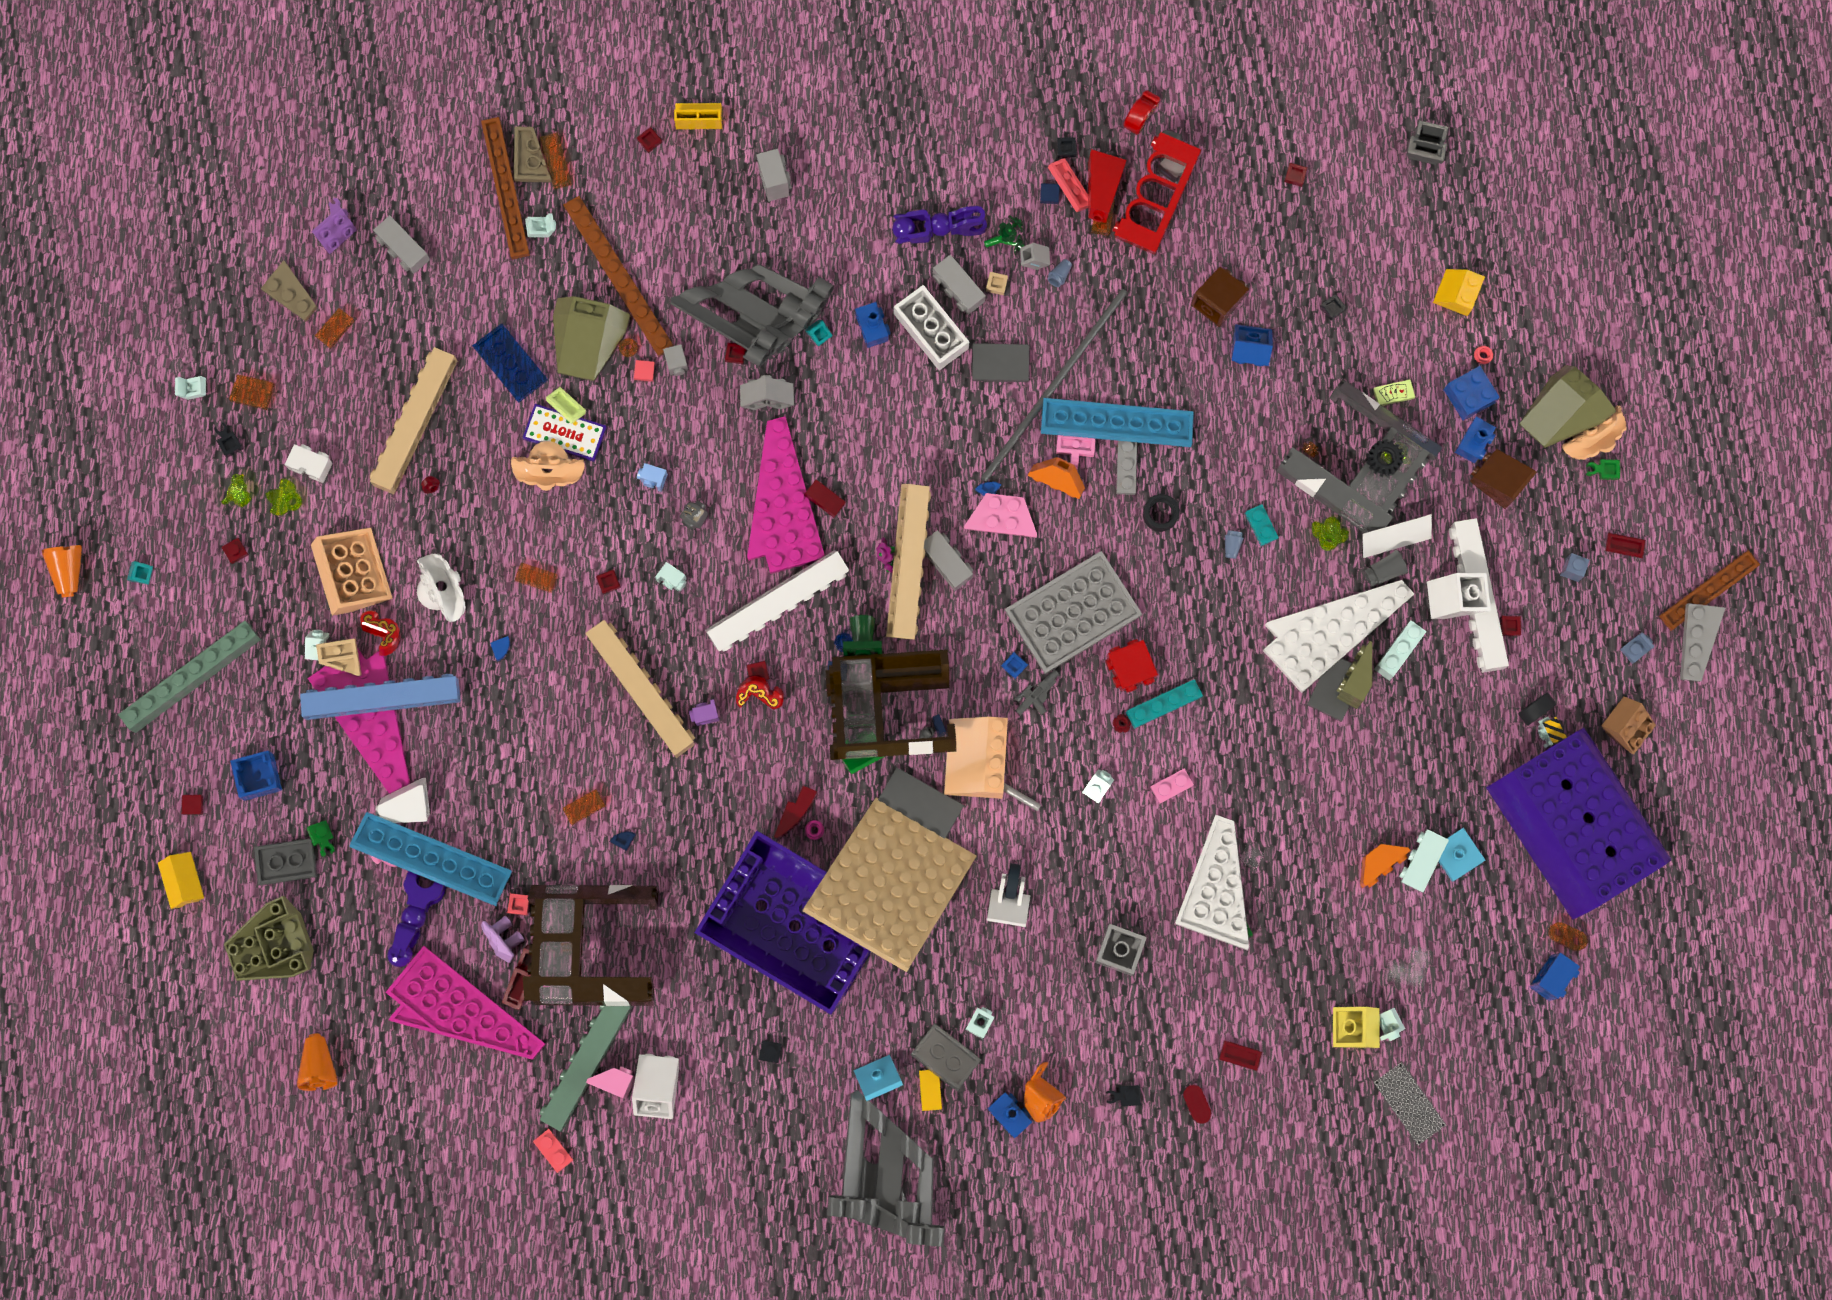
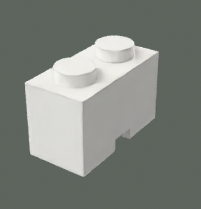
(304, 460)

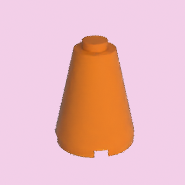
(64, 568)
(316, 1065)

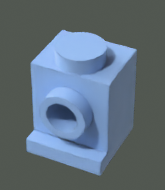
(652, 476)

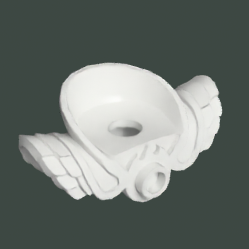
(449, 601)

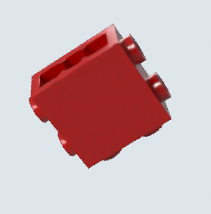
(1131, 666)

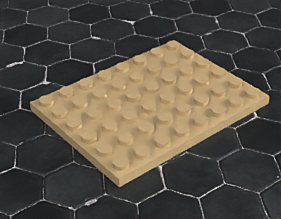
(890, 884)

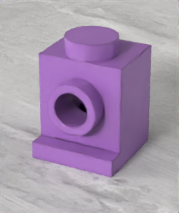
(704, 713)

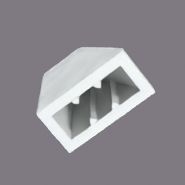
(406, 804)

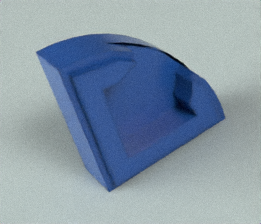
(988, 487)
(500, 647)

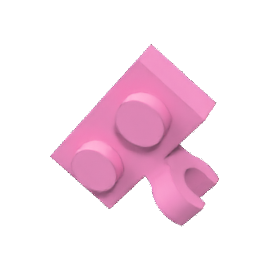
(1075, 447)

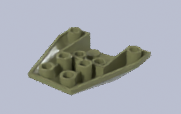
(586, 335)
(271, 944)

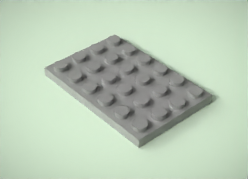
(1073, 612)

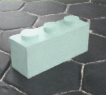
(1400, 650)
(1423, 860)

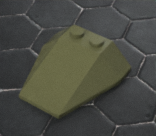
(1566, 407)

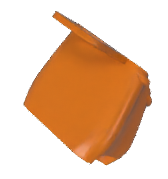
(1041, 1097)

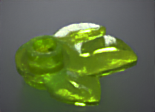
(281, 498)
(1331, 531)

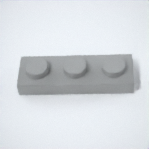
(1126, 468)

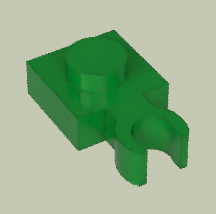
(1606, 469)
(321, 835)

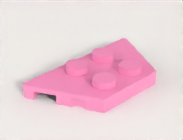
(1003, 516)

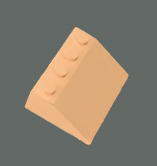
(350, 570)
(980, 758)

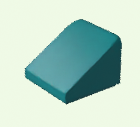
(819, 332)
(140, 573)

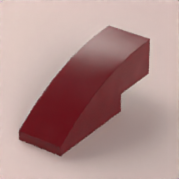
(795, 812)
(514, 993)

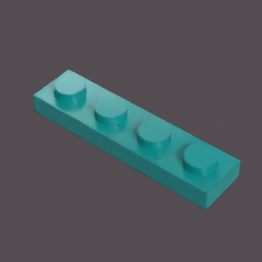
(1164, 704)

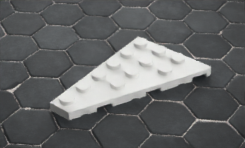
(1215, 892)

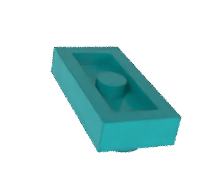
(1261, 525)

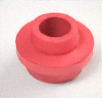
(1486, 350)

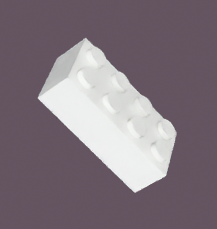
(931, 327)

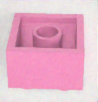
(614, 1081)

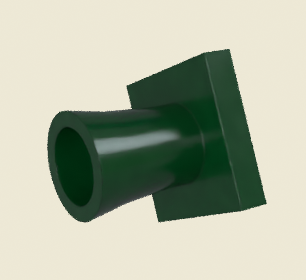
(862, 637)

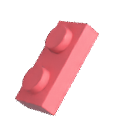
(553, 1150)

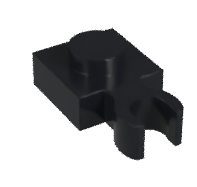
(228, 442)
(1127, 1096)

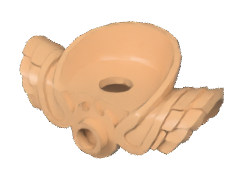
(1598, 438)
(547, 456)

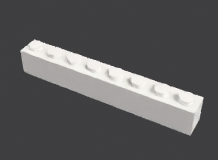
(777, 600)
(1485, 625)

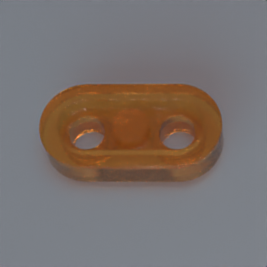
(1567, 935)

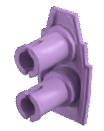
(501, 947)

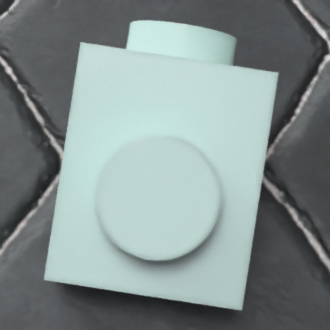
(540, 226)
(191, 387)
(313, 638)
(1098, 785)
(1390, 1025)

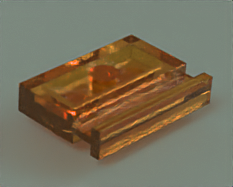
(251, 392)

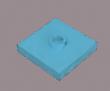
(1460, 855)
(878, 1077)

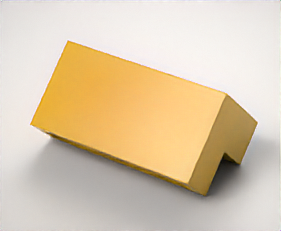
(698, 115)
(180, 880)

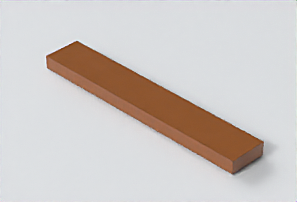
(1711, 588)

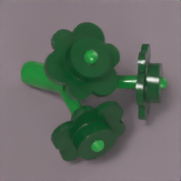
(1007, 235)

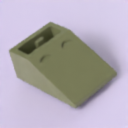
(1359, 680)

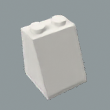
(1458, 595)
(655, 1086)

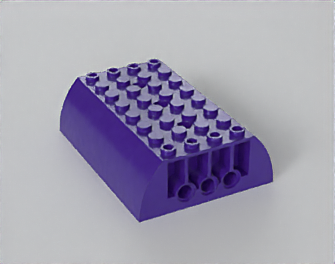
(1560, 840)
(764, 937)

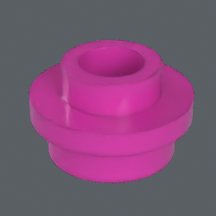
(814, 823)

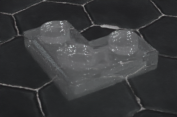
(1413, 972)

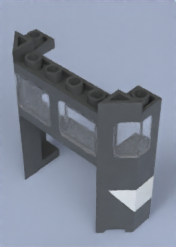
(1369, 495)

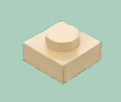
(996, 283)

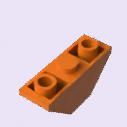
(1059, 476)
(1380, 862)

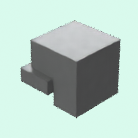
(1428, 143)

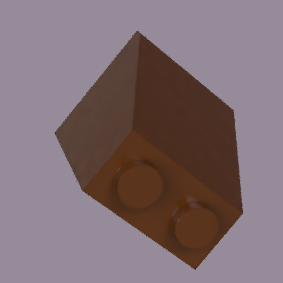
(1219, 296)
(1502, 477)

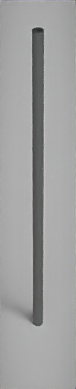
(1055, 383)

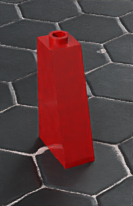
(1103, 182)

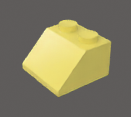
(1356, 1027)

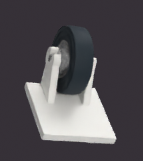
(1009, 906)

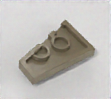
(528, 158)
(289, 292)

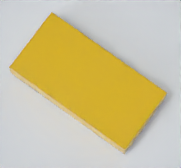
(930, 1091)

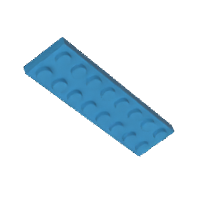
(1117, 422)
(430, 858)

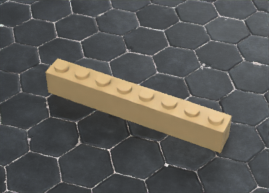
(413, 420)
(908, 561)
(640, 689)

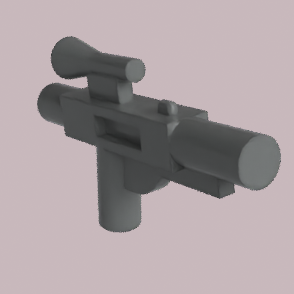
(1036, 697)

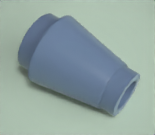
(1059, 273)
(1232, 544)

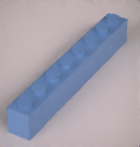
(381, 697)

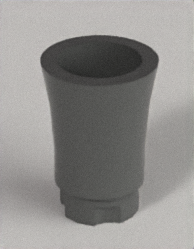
(1386, 569)

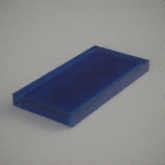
(510, 363)

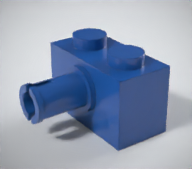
(872, 324)
(1475, 440)
(1010, 1115)

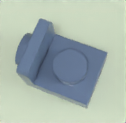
(1637, 647)

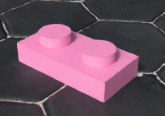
(1172, 786)

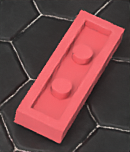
(1069, 184)

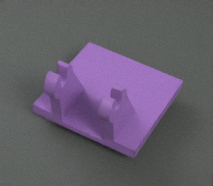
(334, 228)

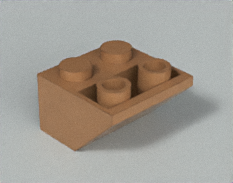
(1629, 724)

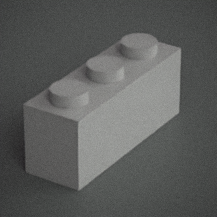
(400, 245)
(958, 285)
(947, 560)

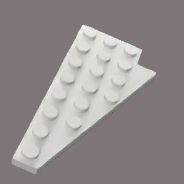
(1321, 636)

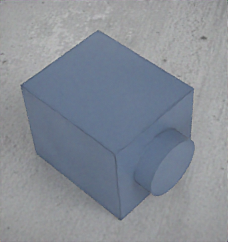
(1574, 567)

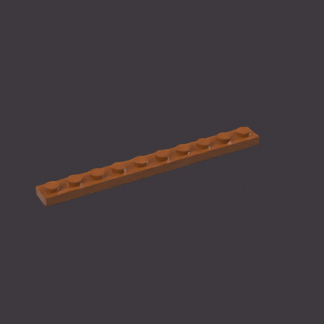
(618, 275)

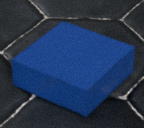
(1014, 665)

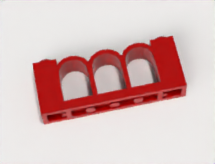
(1176, 151)

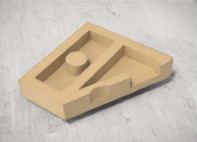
(340, 655)

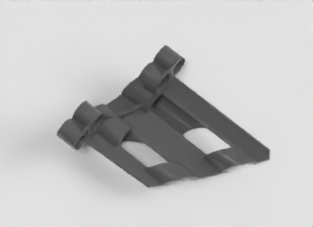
(761, 326)
(875, 1190)

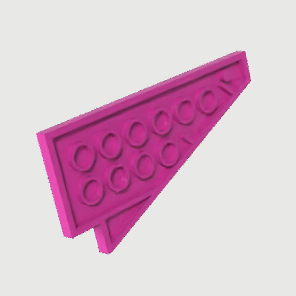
(782, 515)
(372, 733)
(447, 1004)

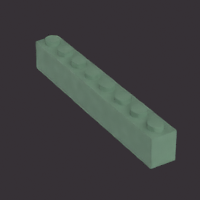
(189, 677)
(583, 1065)

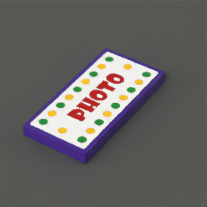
(577, 439)

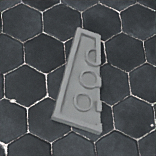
(1699, 636)

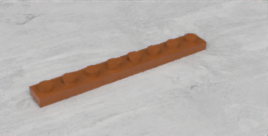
(505, 188)

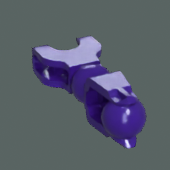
(940, 224)
(413, 918)

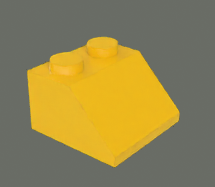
(1459, 290)

